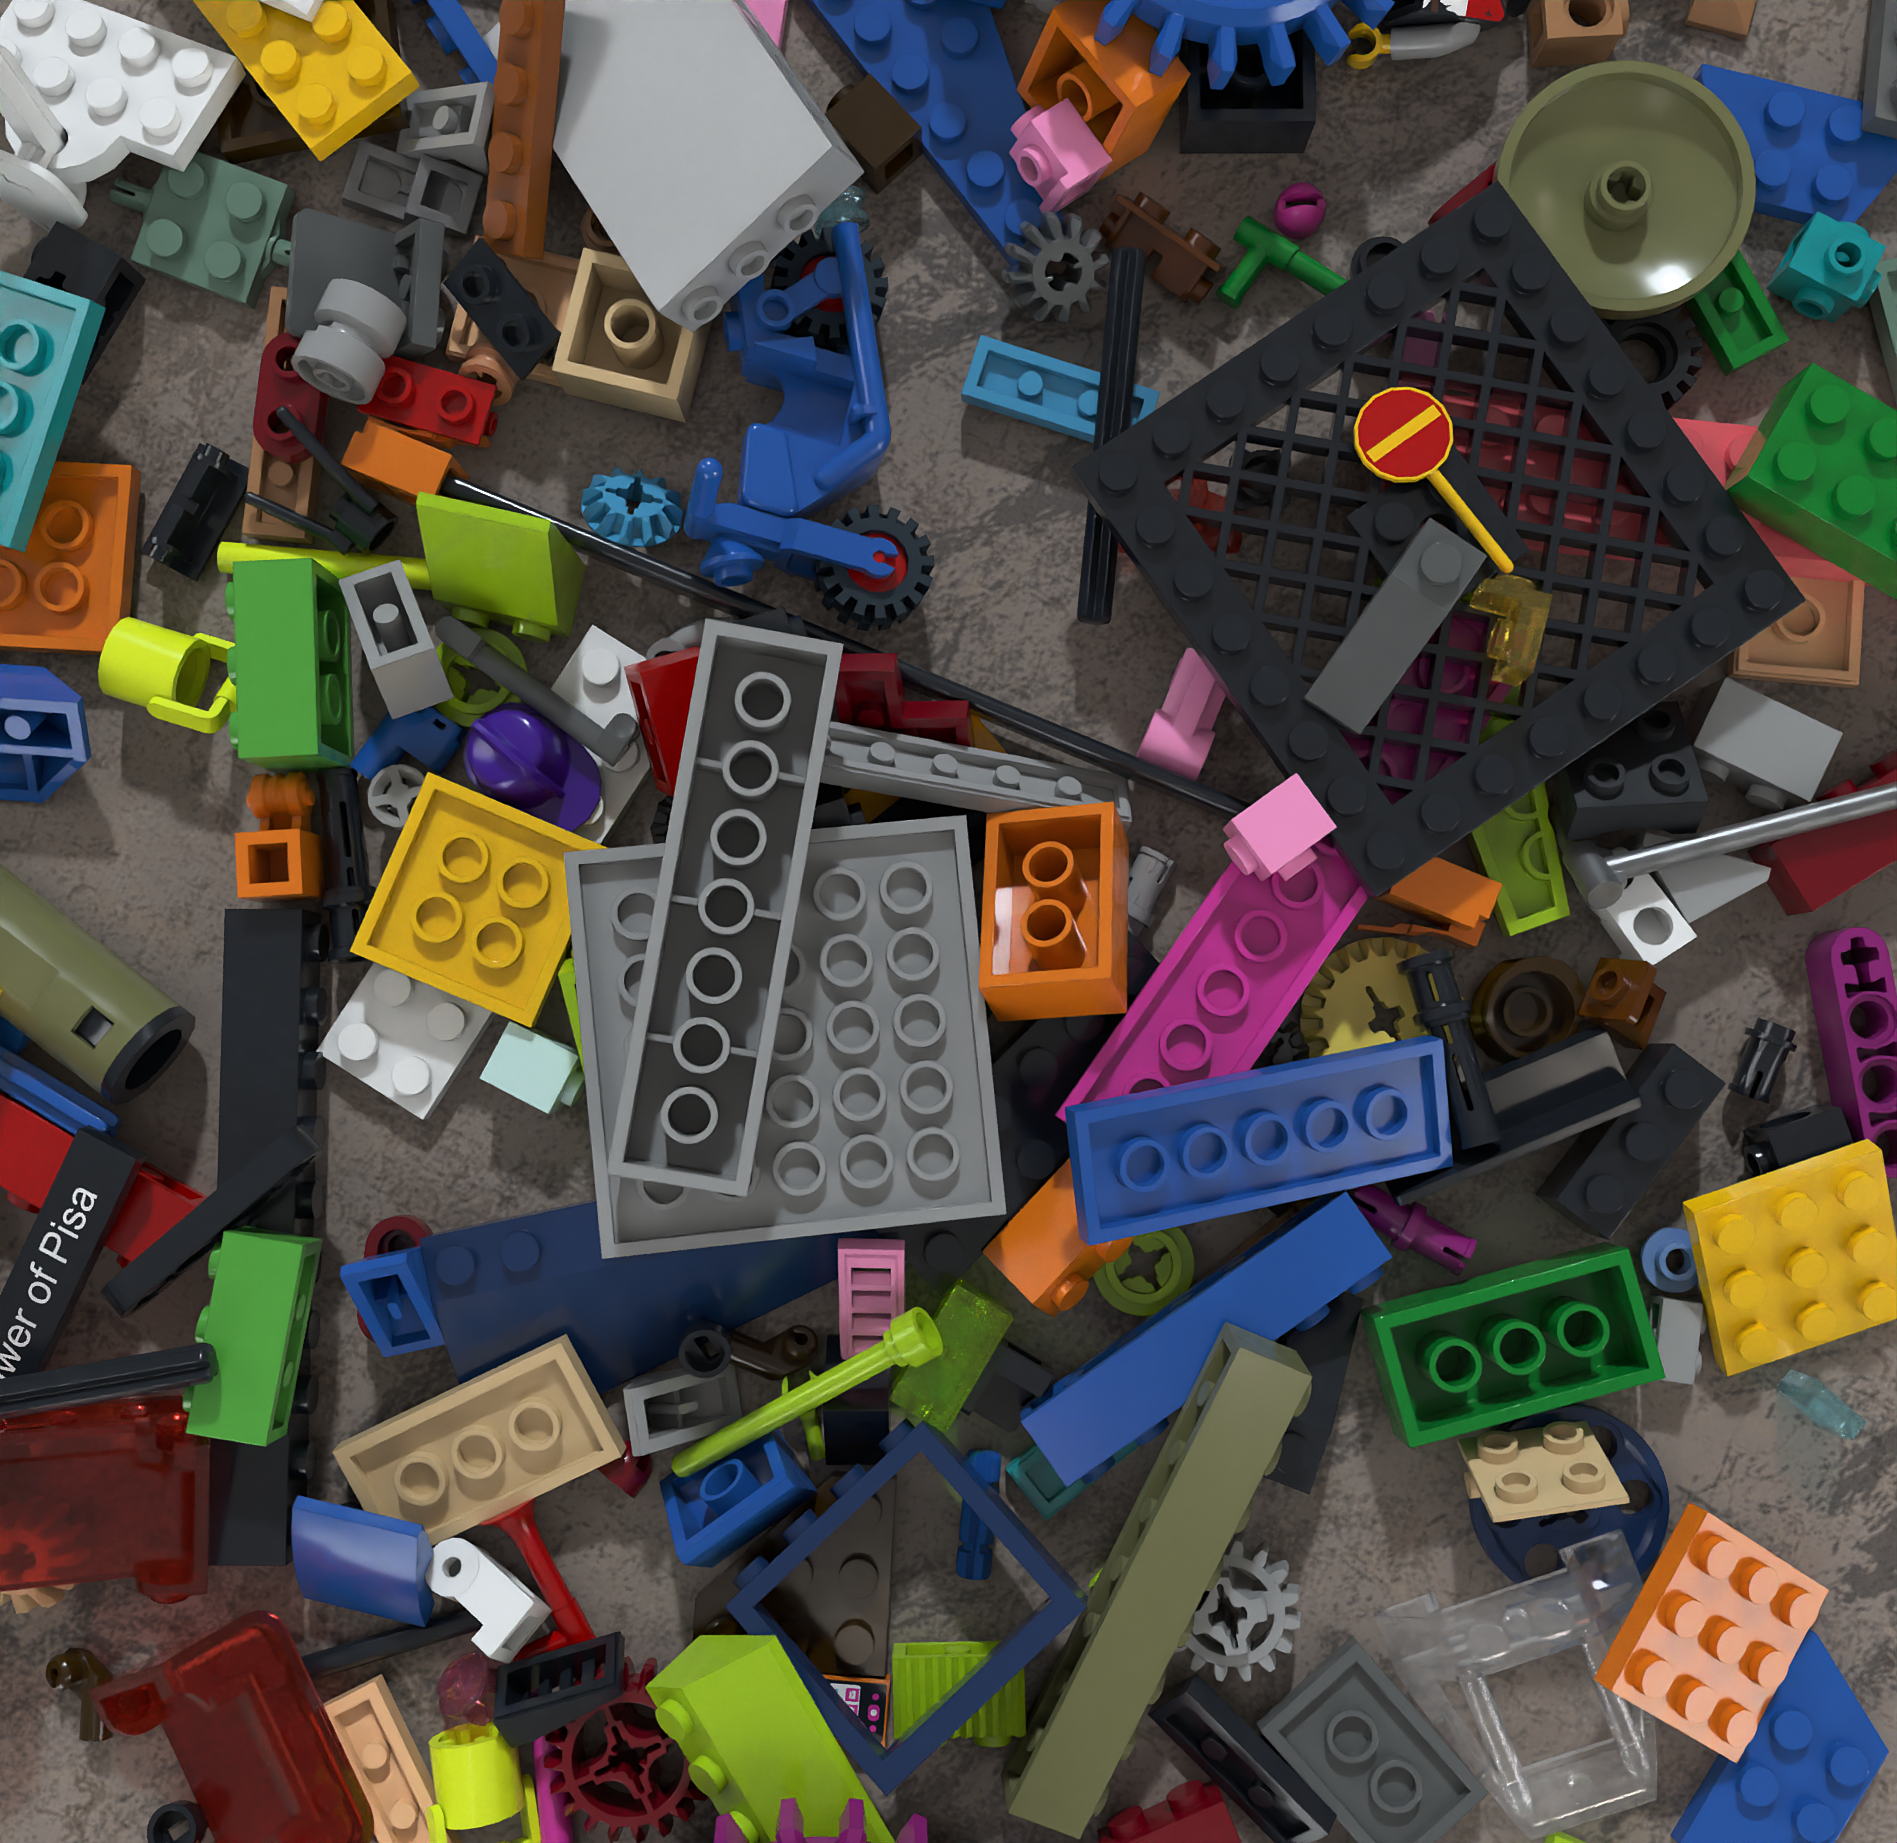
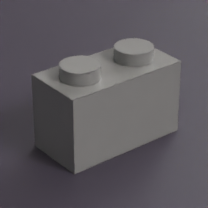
(395, 639)
(1759, 745)

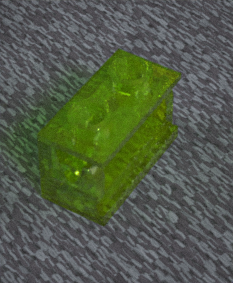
(970, 1332)

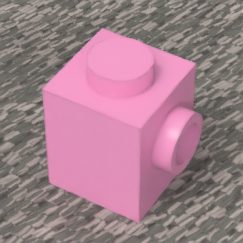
(1278, 831)

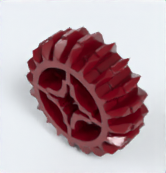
(586, 1776)

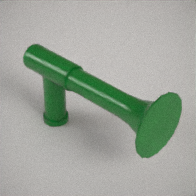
(1269, 247)

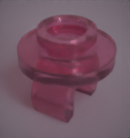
(463, 1685)

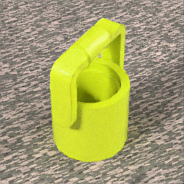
(166, 673)
(478, 1783)

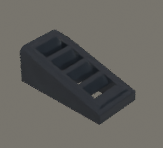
(524, 1695)

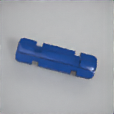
(974, 1556)

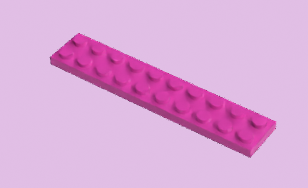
(1259, 941)

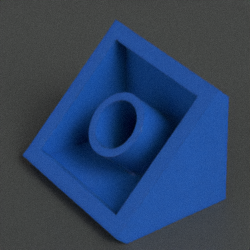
(733, 1499)

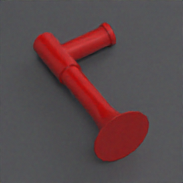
(566, 1612)

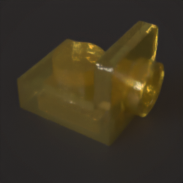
(1519, 636)

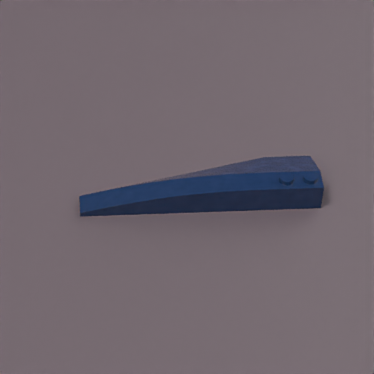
(543, 1276)

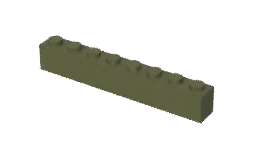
(1155, 1580)

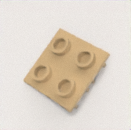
(1540, 1471)

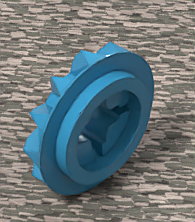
(651, 524)

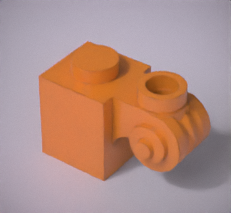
(284, 856)

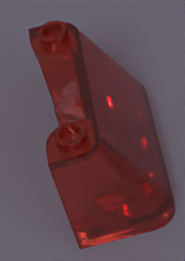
(105, 1498)
(245, 1734)

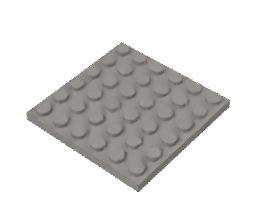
(876, 1058)

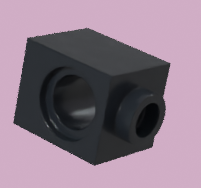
(1795, 1138)

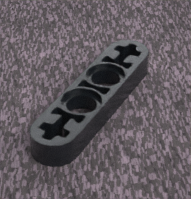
(206, 1223)

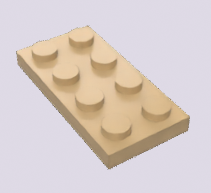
(484, 1444)

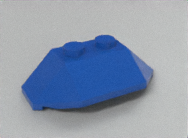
(40, 733)

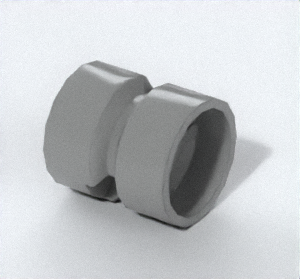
(352, 336)

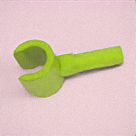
(810, 1424)

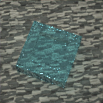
(1821, 1405)

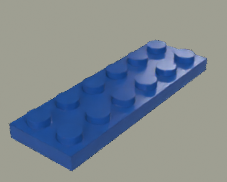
(1258, 1138)

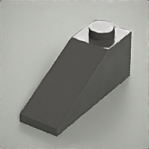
(1395, 626)

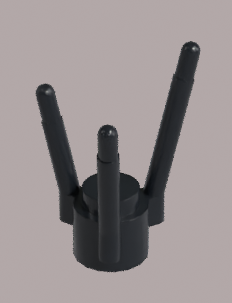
(358, 515)

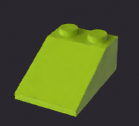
(500, 567)

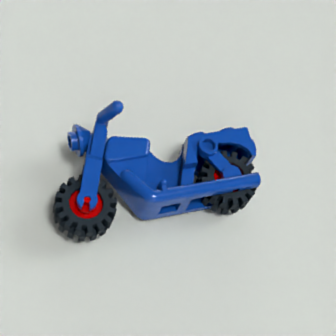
(818, 443)

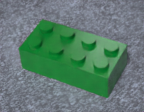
(1826, 474)
(1511, 1343)

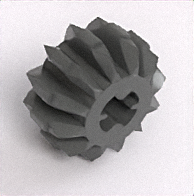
(1055, 291)

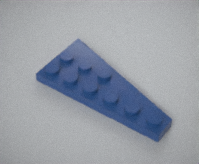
(957, 84)

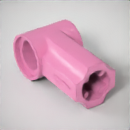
(1181, 731)

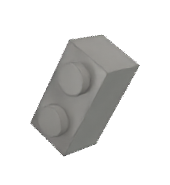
(1677, 1333)

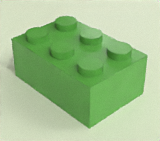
(290, 666)

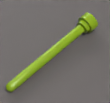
(909, 1341)

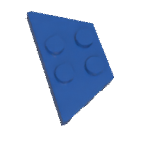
(1805, 147)
(1800, 1768)

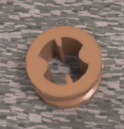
(487, 365)

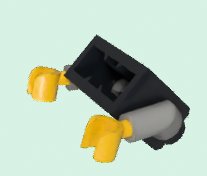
(1431, 28)

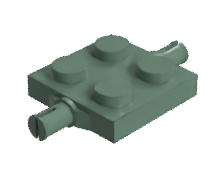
(211, 226)

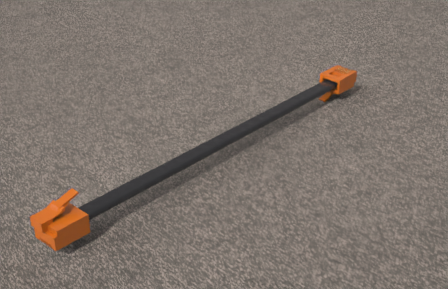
(409, 461)

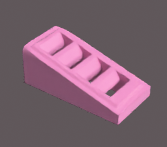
(869, 1297)

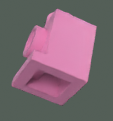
(1057, 154)

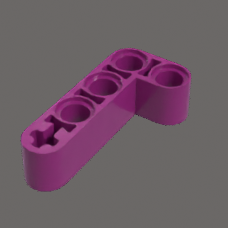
(1843, 1051)

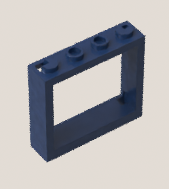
(984, 1680)

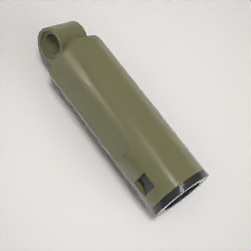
(83, 998)

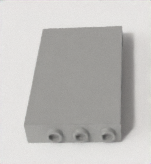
(691, 144)

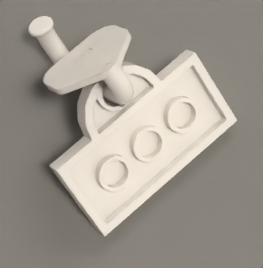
(89, 91)

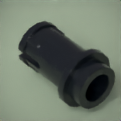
(1763, 1055)

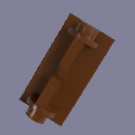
(1184, 259)

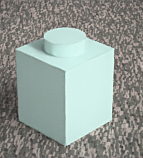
(536, 1068)

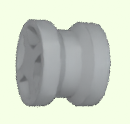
(393, 793)

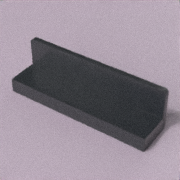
(1535, 1105)

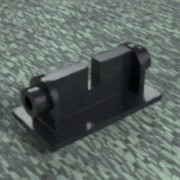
(503, 310)
(197, 512)

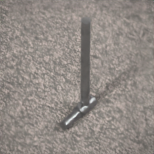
(1605, 875)

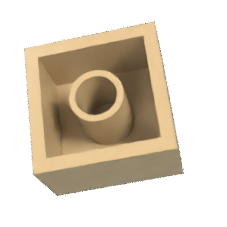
(621, 347)

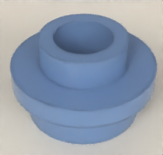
(1653, 1260)

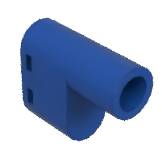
(412, 733)

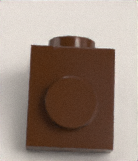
(1623, 1000)

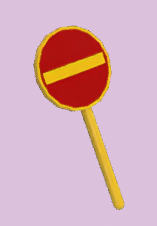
(1408, 437)

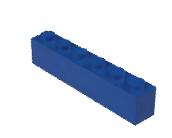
(1152, 1368)

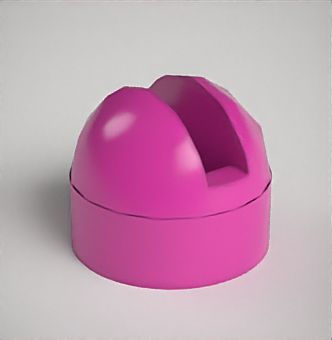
(1299, 220)

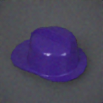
(532, 766)

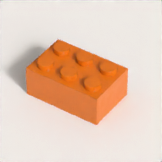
(1055, 913)

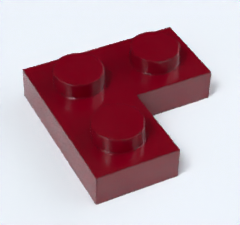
(873, 697)

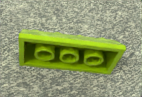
(757, 1737)

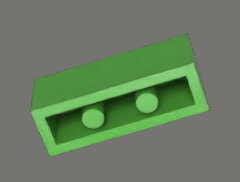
(257, 1332)

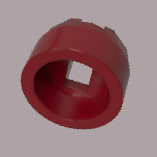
(629, 1471)

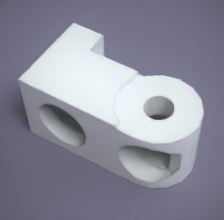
(1644, 920)
(489, 1593)

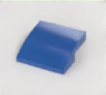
(361, 1560)

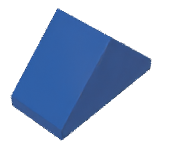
(394, 1300)

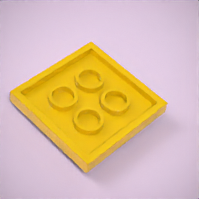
(474, 901)
(1795, 1256)

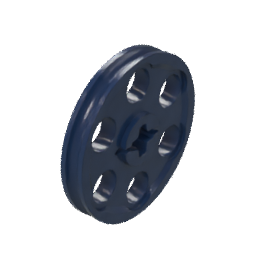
(1630, 1459)

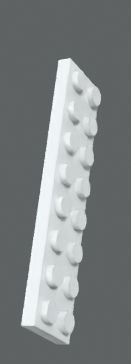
(416, 1037)

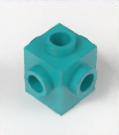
(1828, 268)

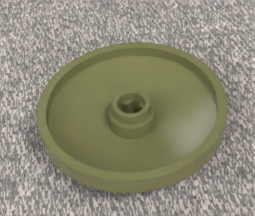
(1631, 183)

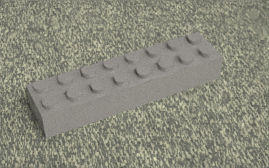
(725, 909)

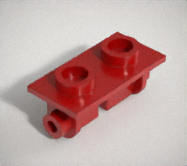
(434, 401)

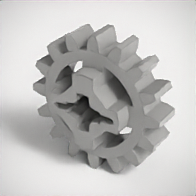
(1257, 1601)

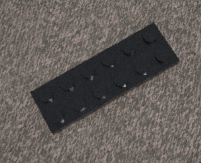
(1030, 1085)

